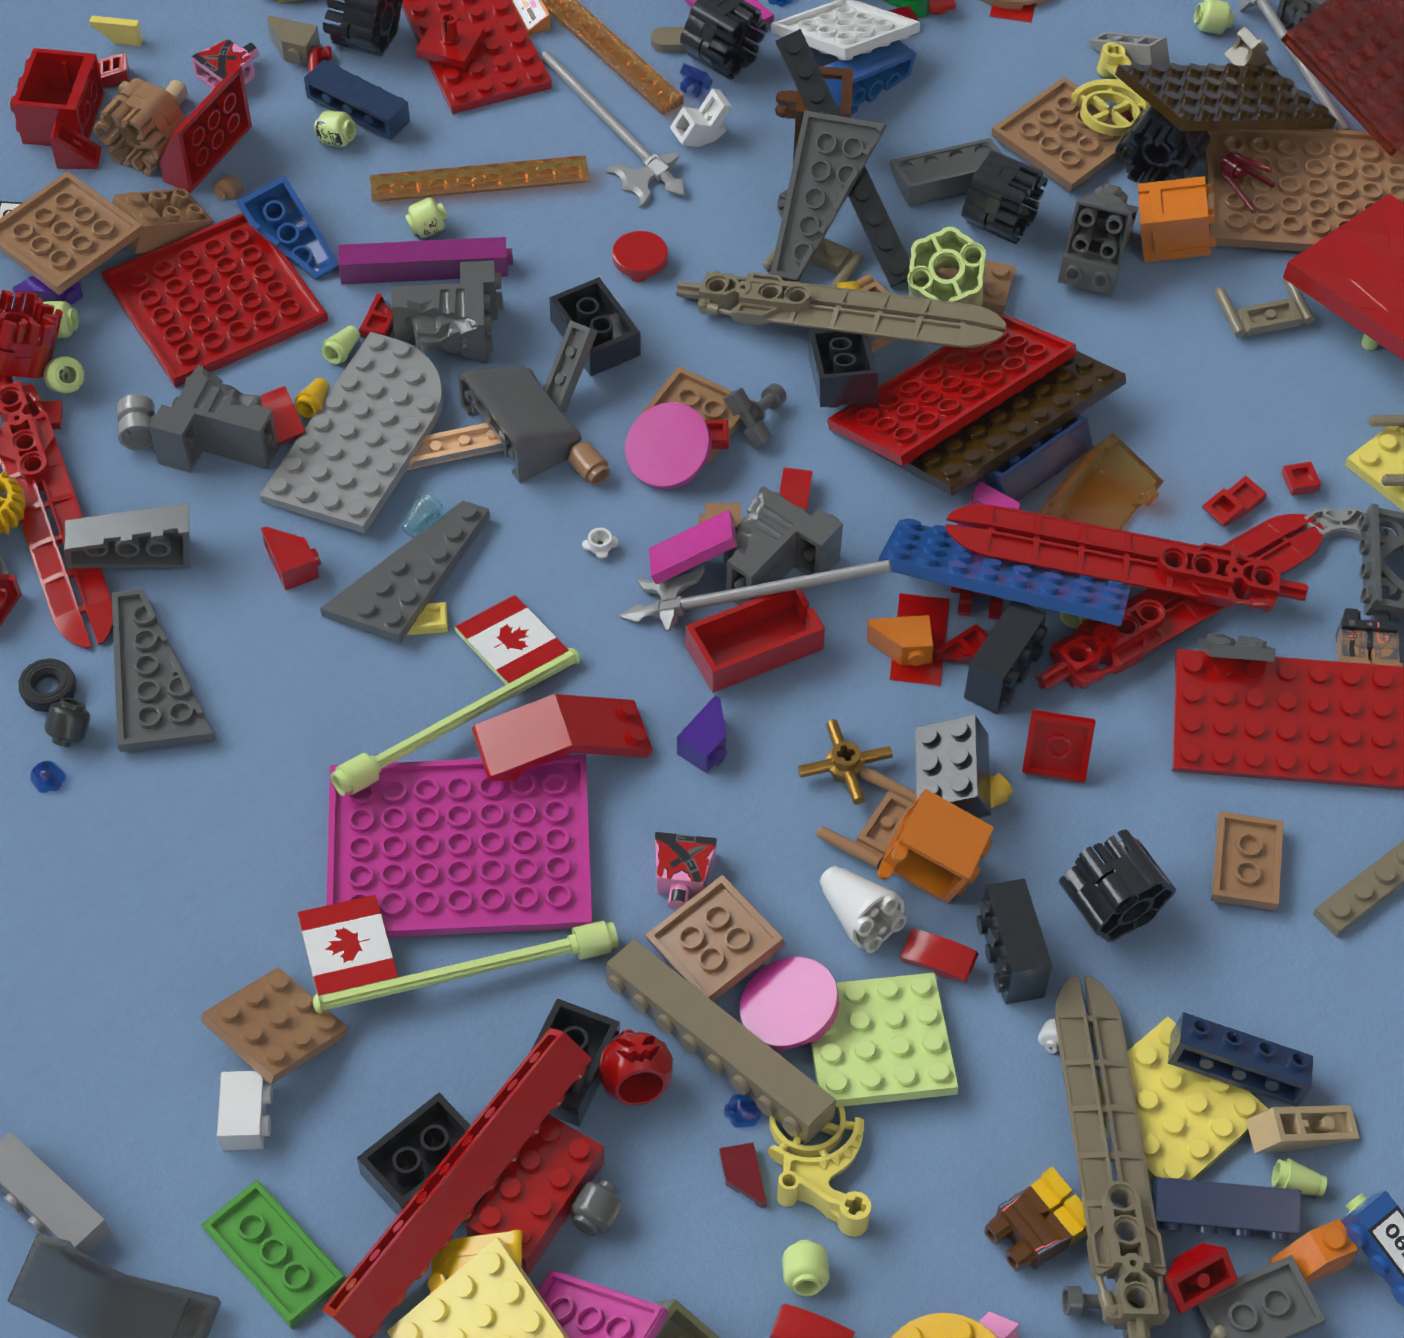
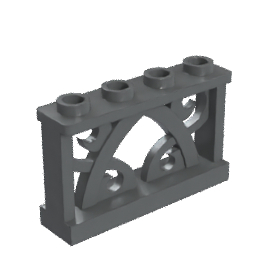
(1374, 569)

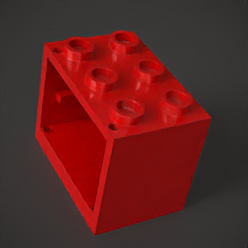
(60, 88)

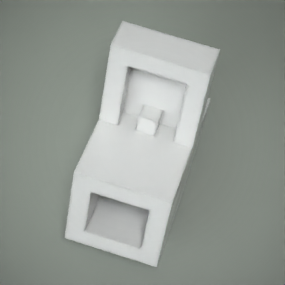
(704, 125)

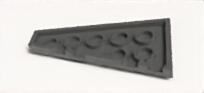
(824, 170)

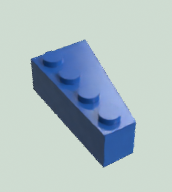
(873, 72)

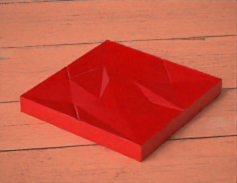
(1360, 272)

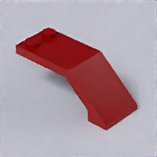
(558, 728)

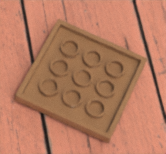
(1056, 139)
(65, 232)

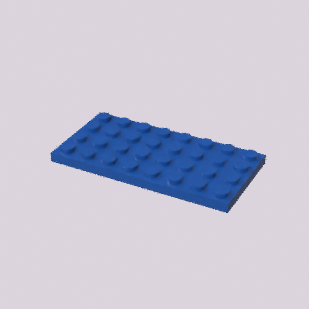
(936, 557)

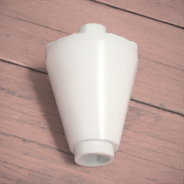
(863, 907)

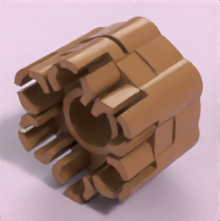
(142, 121)

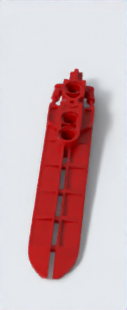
(34, 459)
(1122, 556)
(1155, 619)

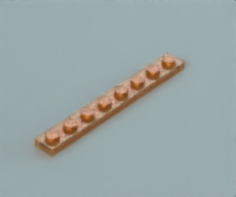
(616, 54)
(479, 178)

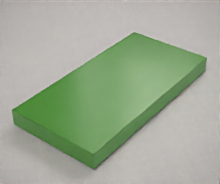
(274, 1253)

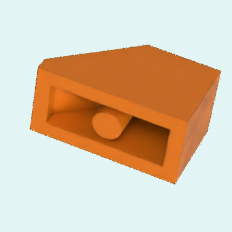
(902, 638)
(1321, 1251)

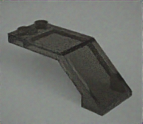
(103, 1302)

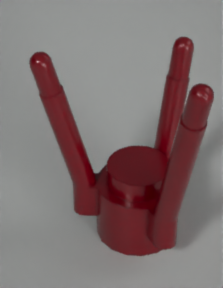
(1235, 166)

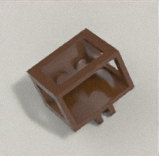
(792, 107)

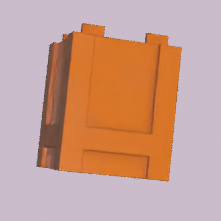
(1175, 219)

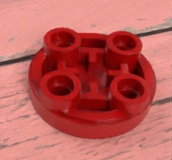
(640, 255)

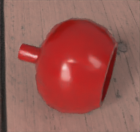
(636, 1068)

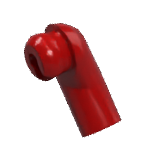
(317, 55)

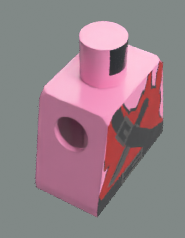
(218, 60)
(683, 865)

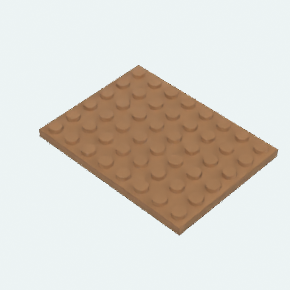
(1318, 182)

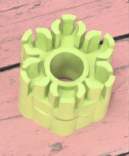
(952, 250)

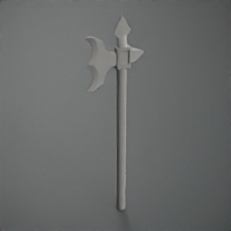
(1313, 82)
(632, 179)
(673, 605)

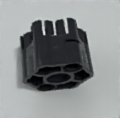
(363, 24)
(718, 33)
(1160, 148)
(998, 196)
(1119, 892)

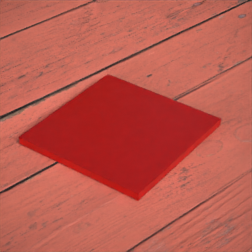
(213, 298)

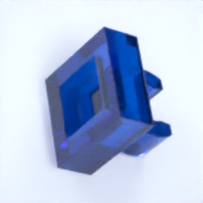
(695, 77)

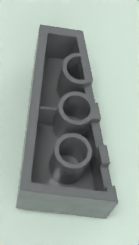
(130, 539)

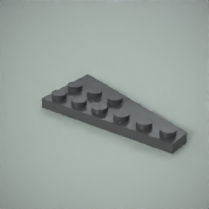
(400, 587)
(151, 689)

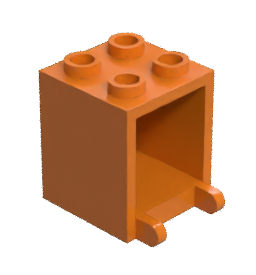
(937, 847)

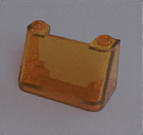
(1104, 486)

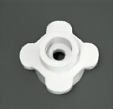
(597, 536)

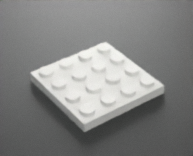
(847, 28)

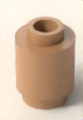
(589, 463)

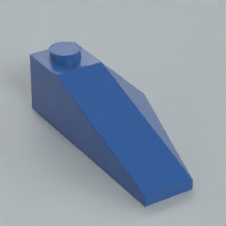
(286, 224)

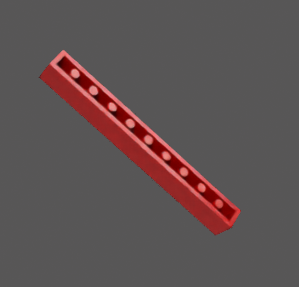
(457, 1185)

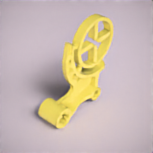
(1109, 90)
(809, 1176)

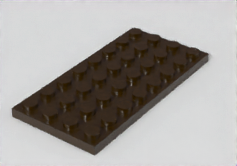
(1225, 97)
(1015, 424)

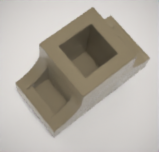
(1248, 50)

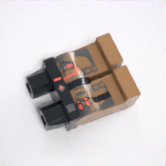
(1367, 640)

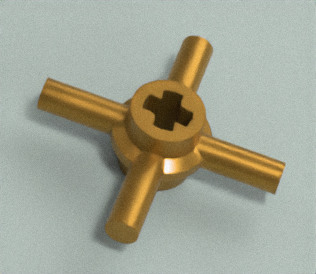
(845, 761)

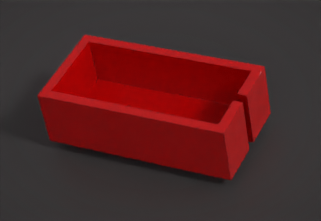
(754, 638)
(539, 1188)

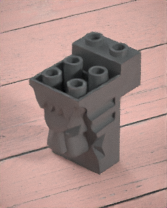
(1098, 240)
(450, 315)
(215, 421)
(779, 538)

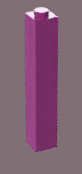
(418, 259)

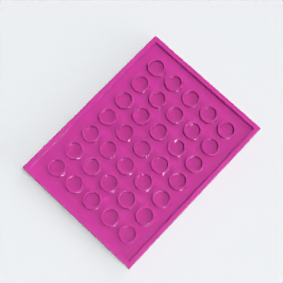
(465, 849)

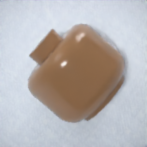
(228, 188)

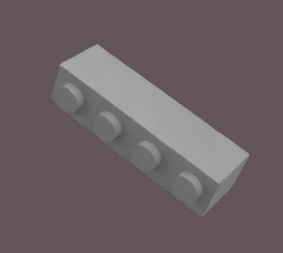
(47, 1198)

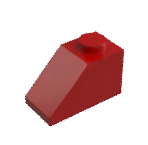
(291, 557)
(1199, 1275)

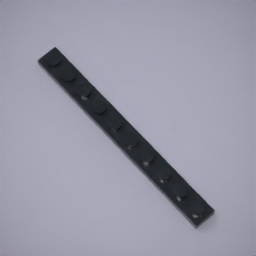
(863, 194)

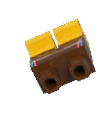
(1038, 1221)

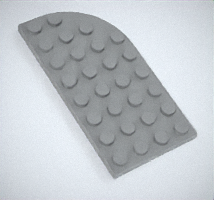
(361, 436)

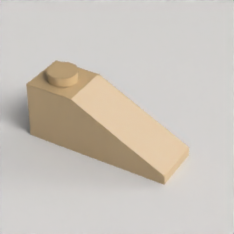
(1301, 1128)

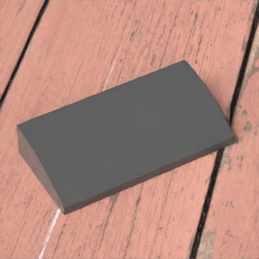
(940, 171)

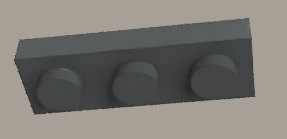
(569, 364)

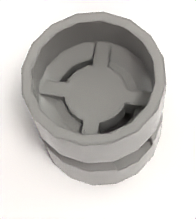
(133, 419)

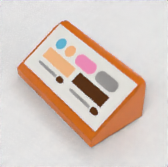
(533, 15)

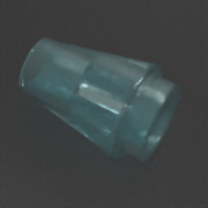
(422, 513)

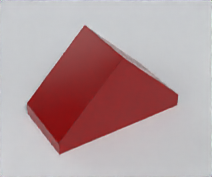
(73, 149)

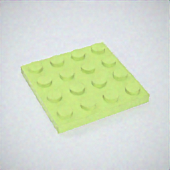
(886, 1043)

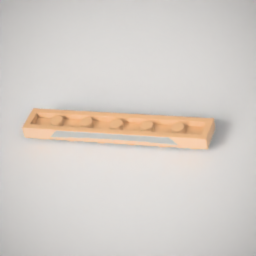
(456, 445)

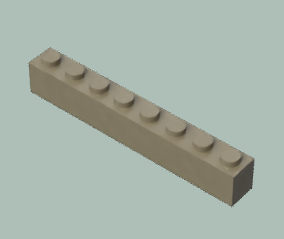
(720, 1041)

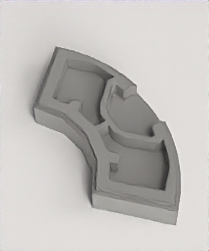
(1342, 522)

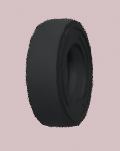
(39, 670)

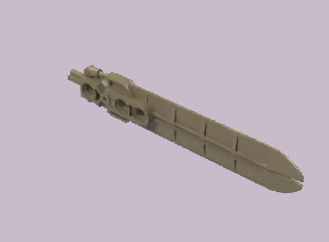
(769, 299)
(1142, 1257)

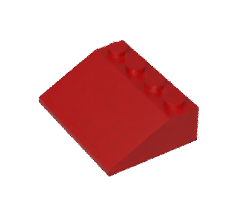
(207, 133)

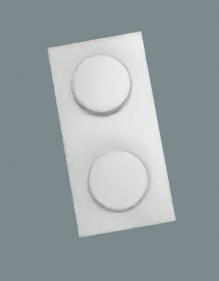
(243, 1110)

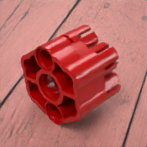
(26, 334)

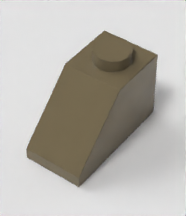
(293, 39)

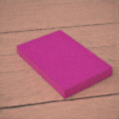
(692, 547)

